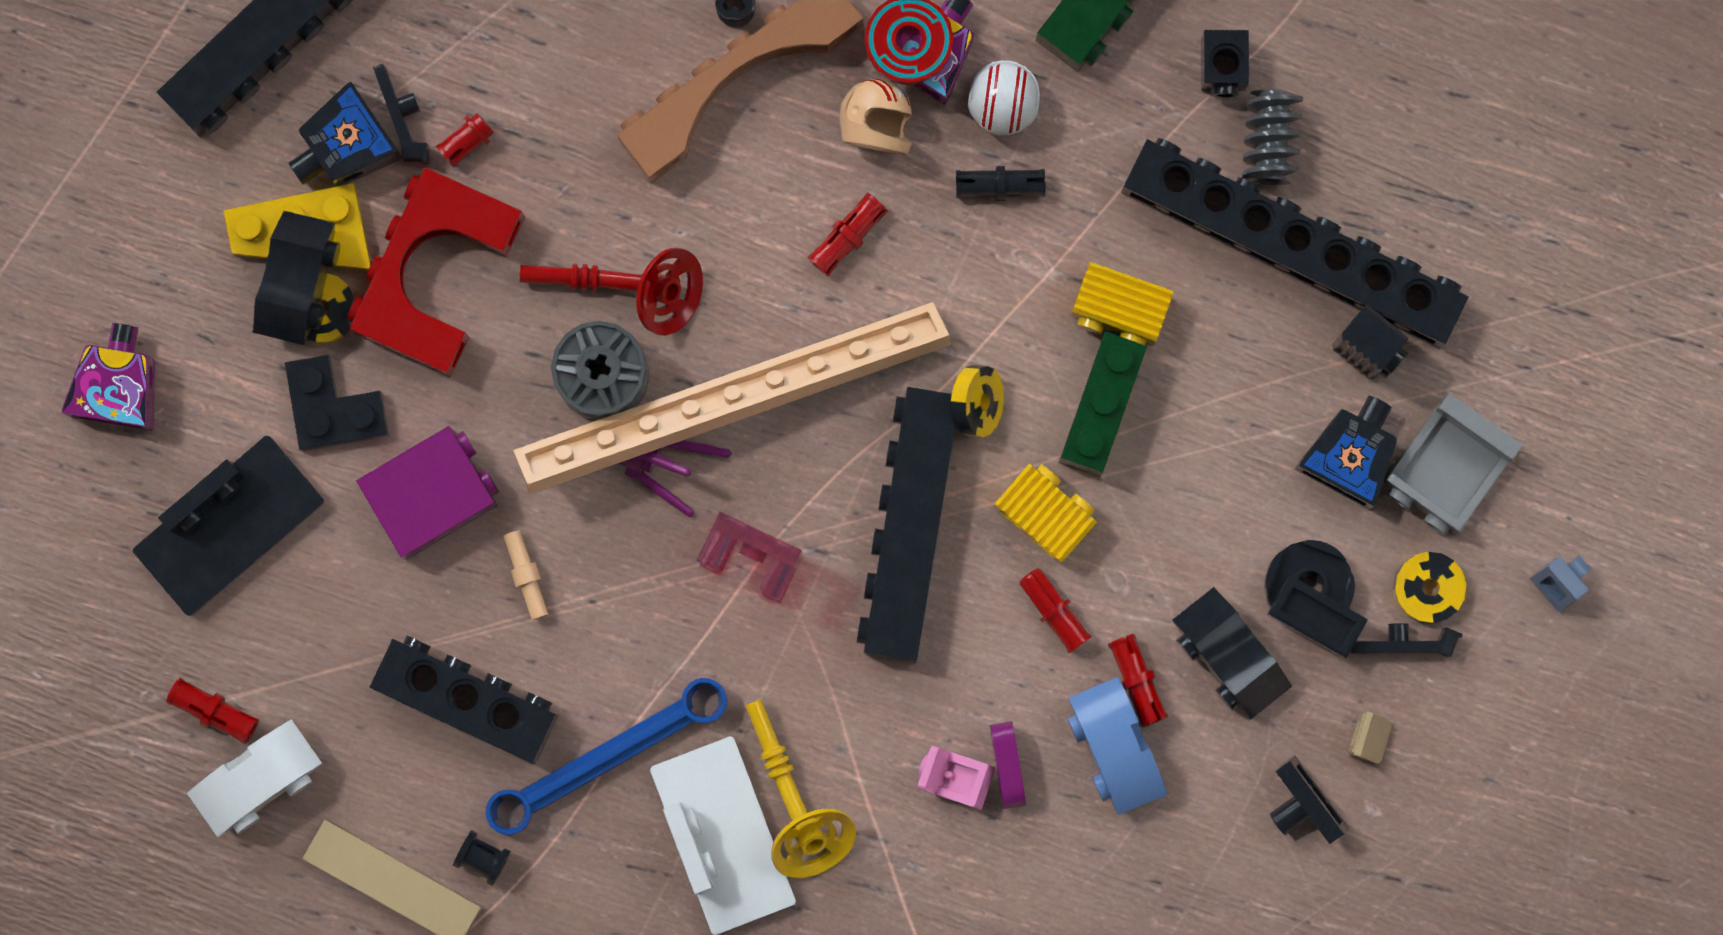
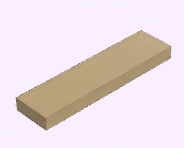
(390, 881)

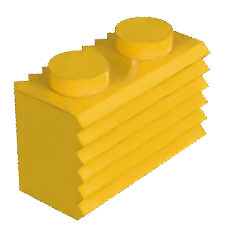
(1121, 305)
(1046, 512)

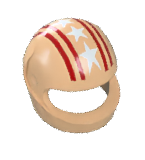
(875, 116)

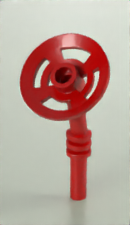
(651, 283)

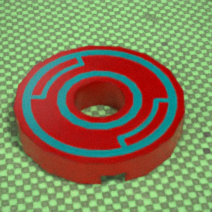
(905, 66)

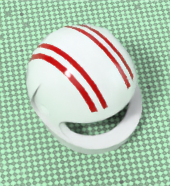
(1004, 98)

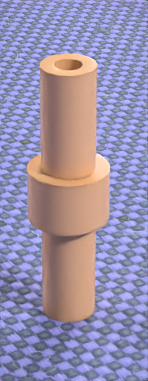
(525, 575)

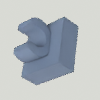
(1562, 581)

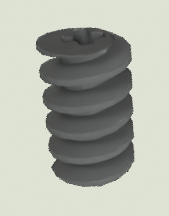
(1271, 137)

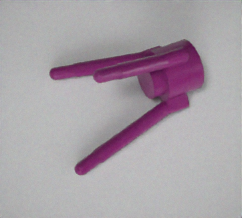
(648, 461)

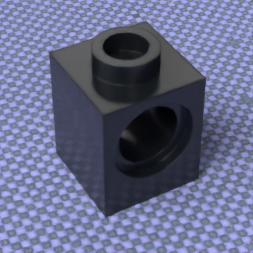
(1225, 42)

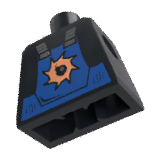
(343, 141)
(1352, 453)

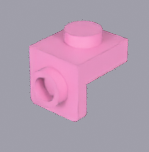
(955, 777)

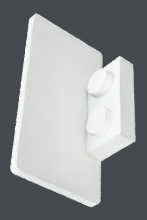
(721, 835)

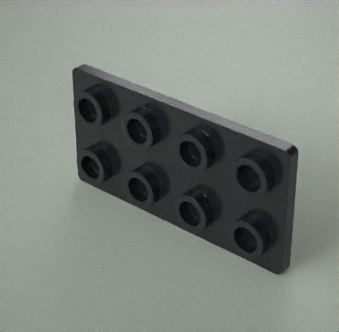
(227, 524)

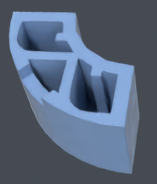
(1117, 746)

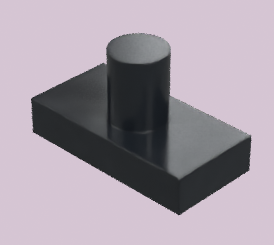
(1306, 803)

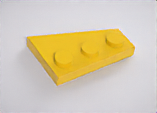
(253, 224)

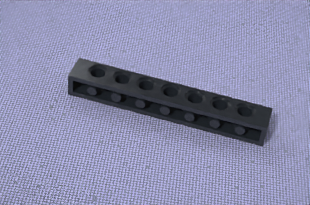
(1268, 246)

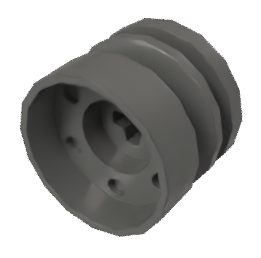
(608, 394)

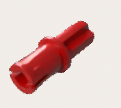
(1054, 609)

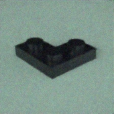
(323, 417)

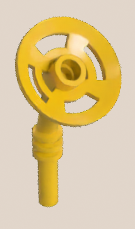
(804, 825)

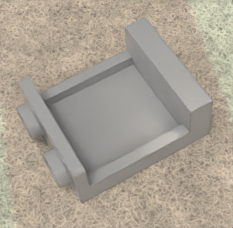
(1450, 465)

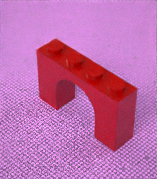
(433, 209)

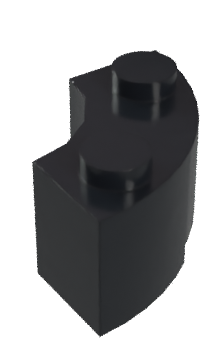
(295, 278)
(1231, 654)

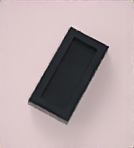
(1317, 617)

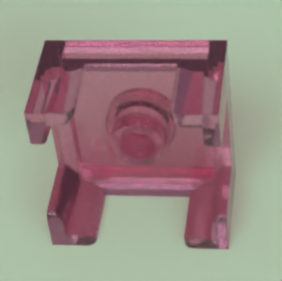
(756, 546)

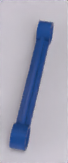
(606, 756)

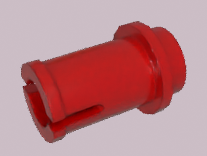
(465, 139)

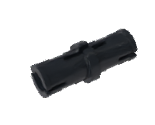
(1000, 183)

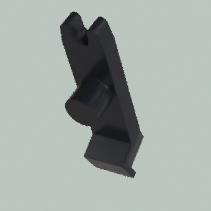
(399, 109)
(1400, 642)

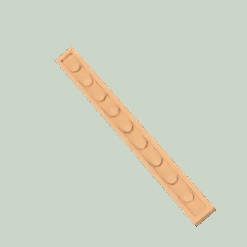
(731, 398)

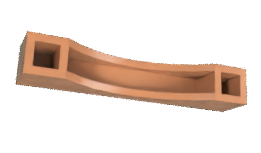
(664, 133)

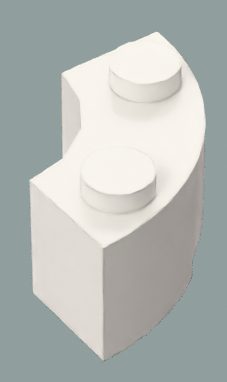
(254, 779)

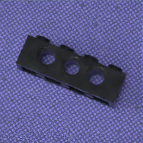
(396, 681)

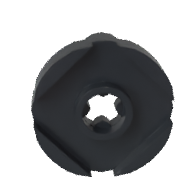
(1313, 557)

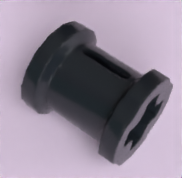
(733, 17)
(481, 858)

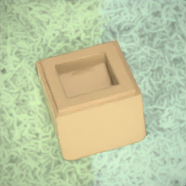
(1370, 737)

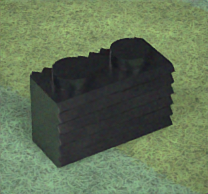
(1372, 344)

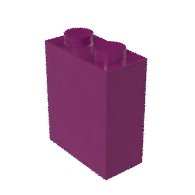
(428, 492)

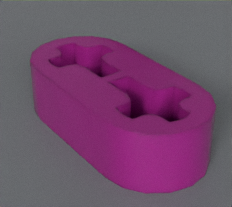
(1007, 765)

